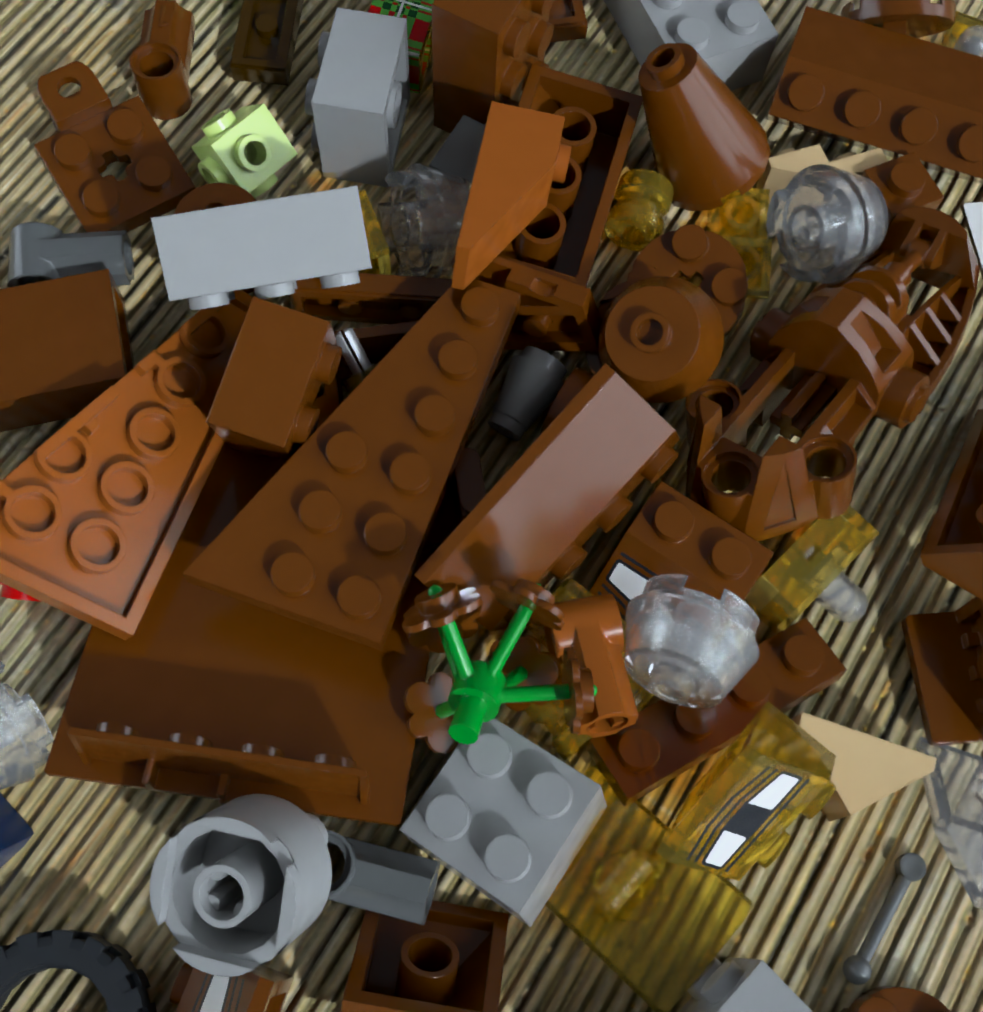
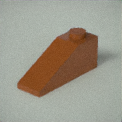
(509, 184)

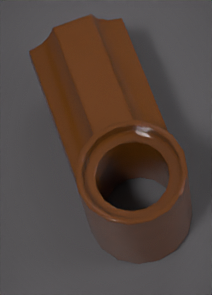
(164, 60)

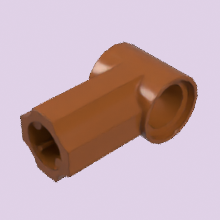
(597, 637)

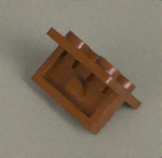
(948, 672)

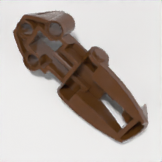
(835, 354)

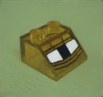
(750, 798)

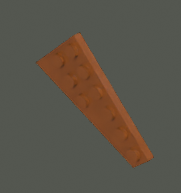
(114, 487)

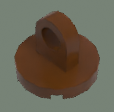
(906, 17)

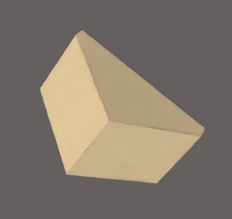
(863, 766)

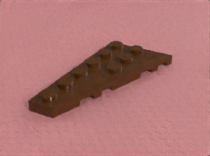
(357, 500)

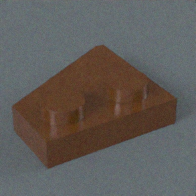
(551, 311)

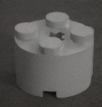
(241, 883)

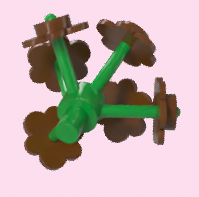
(514, 675)

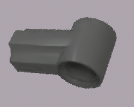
(46, 253)
(384, 880)

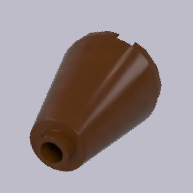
(699, 129)

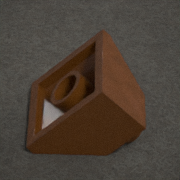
(434, 967)

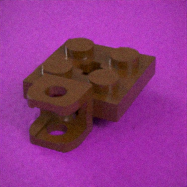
(96, 135)

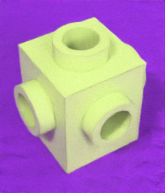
(243, 149)

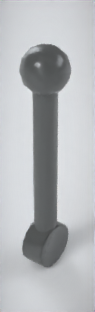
(909, 868)

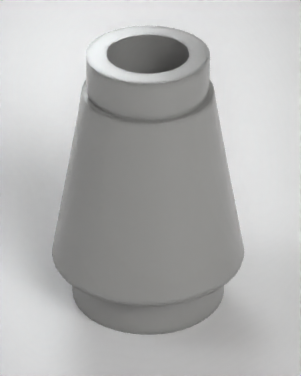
(526, 391)

